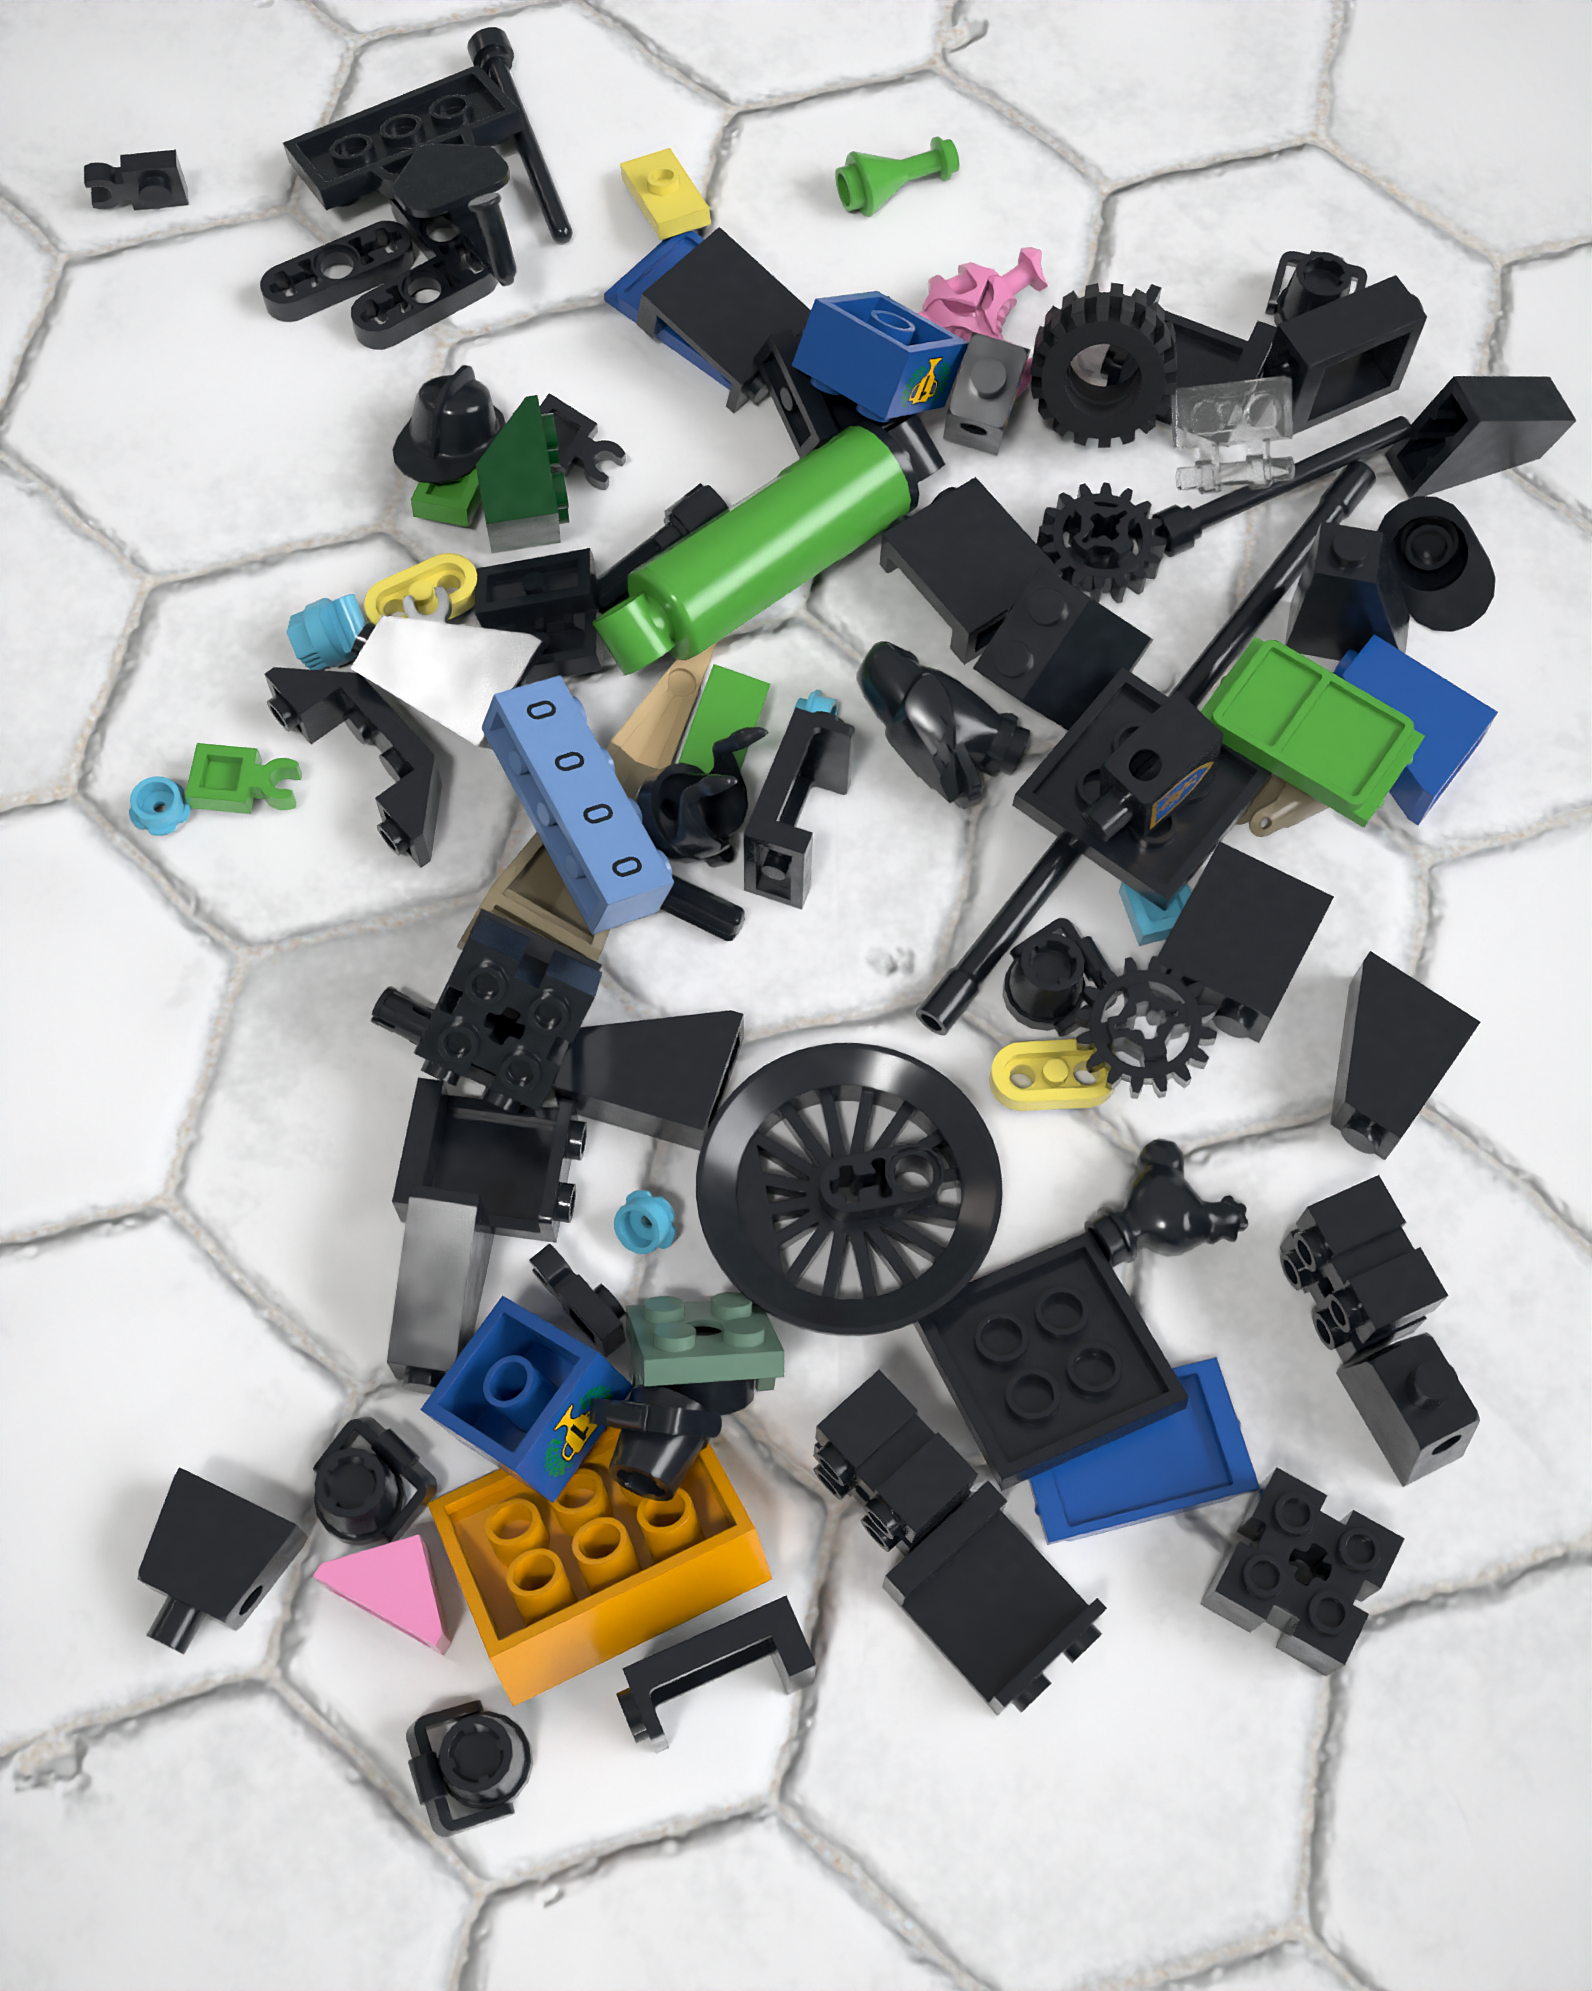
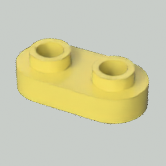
(419, 581)
(1051, 1071)

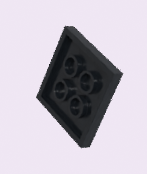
(1070, 781)
(1049, 1360)

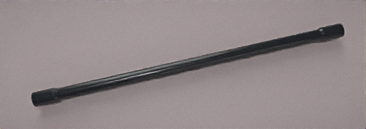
(963, 981)

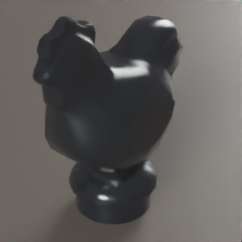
(1163, 1211)

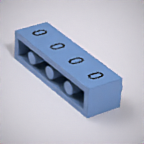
(577, 804)

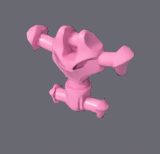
(982, 299)

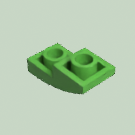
(726, 705)

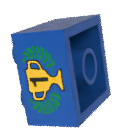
(879, 355)
(525, 1397)

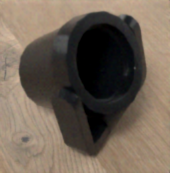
(1315, 282)
(1047, 977)
(656, 1438)
(363, 1493)
(480, 1764)

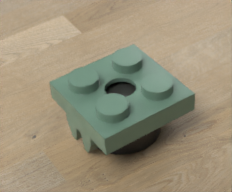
(705, 1349)

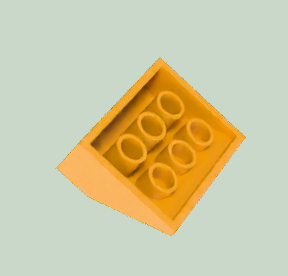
(596, 1567)

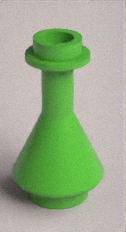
(872, 180)

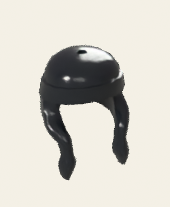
(695, 811)

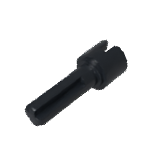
(680, 519)

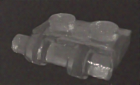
(1233, 415)

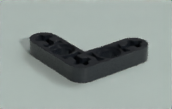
(441, 272)

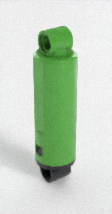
(770, 542)

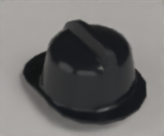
(448, 429)
(1438, 563)

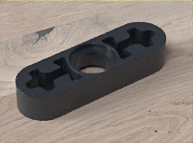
(366, 242)

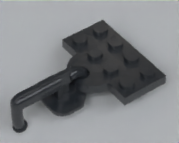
(426, 154)

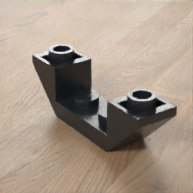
(322, 701)

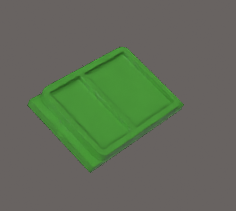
(1312, 729)

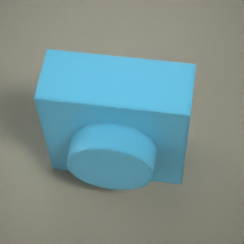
(1147, 919)

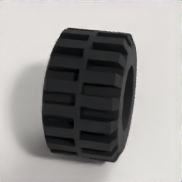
(1113, 409)

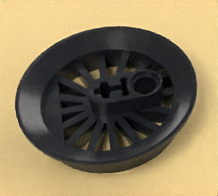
(740, 1218)

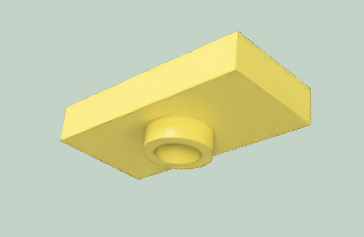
(665, 194)

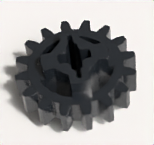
(1102, 542)
(1118, 1032)

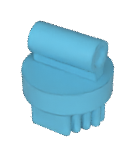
(326, 632)

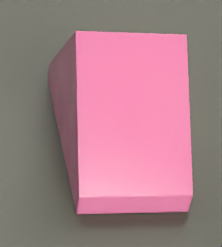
(394, 1586)

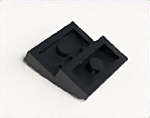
(553, 601)

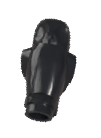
(939, 723)

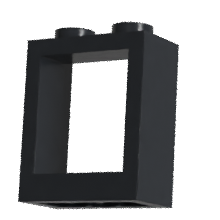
(1347, 351)

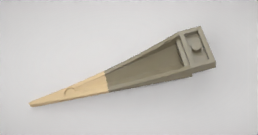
(531, 886)

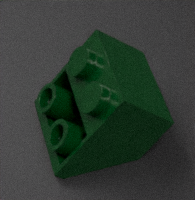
(516, 483)

